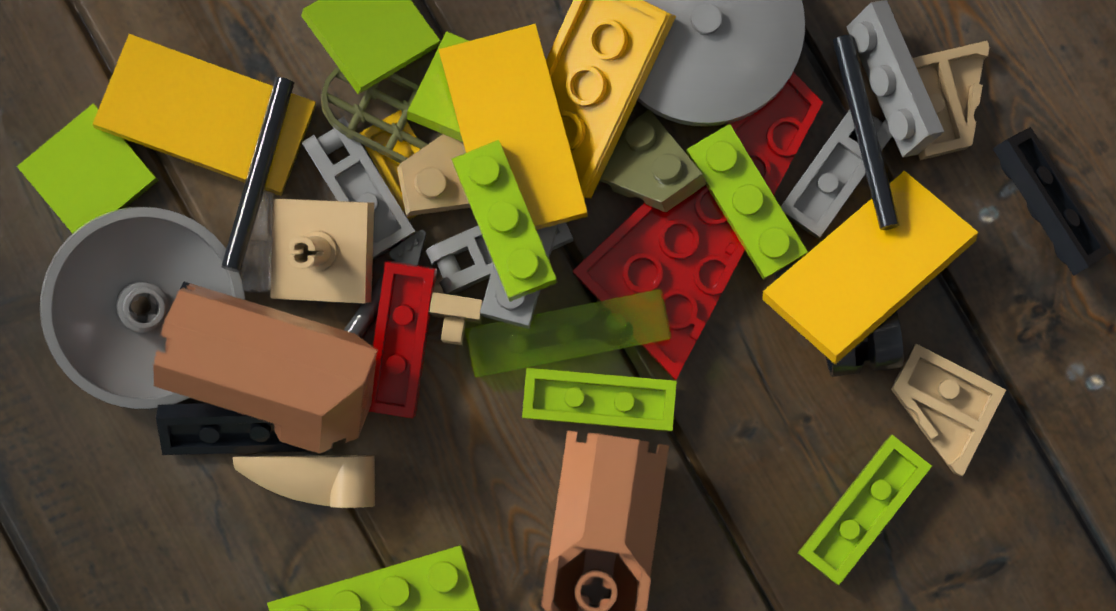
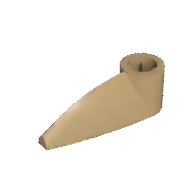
(314, 479)

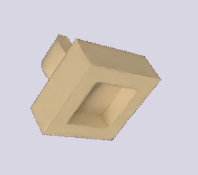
(456, 312)

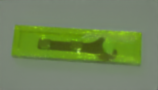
(569, 333)

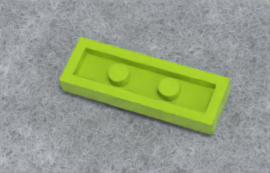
(747, 202)
(504, 220)
(599, 399)
(864, 509)

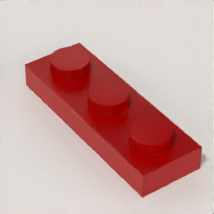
(401, 337)

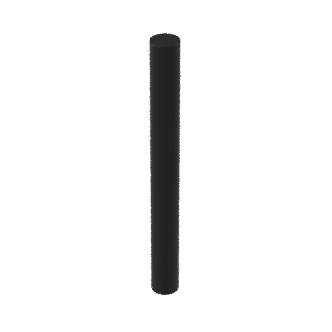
(866, 132)
(257, 174)

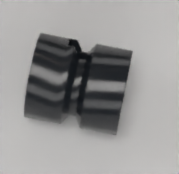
(878, 350)

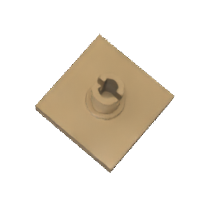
(322, 250)

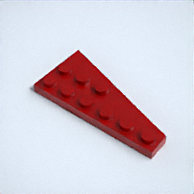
(692, 245)

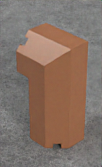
(267, 366)
(604, 525)

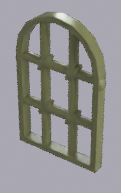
(360, 115)

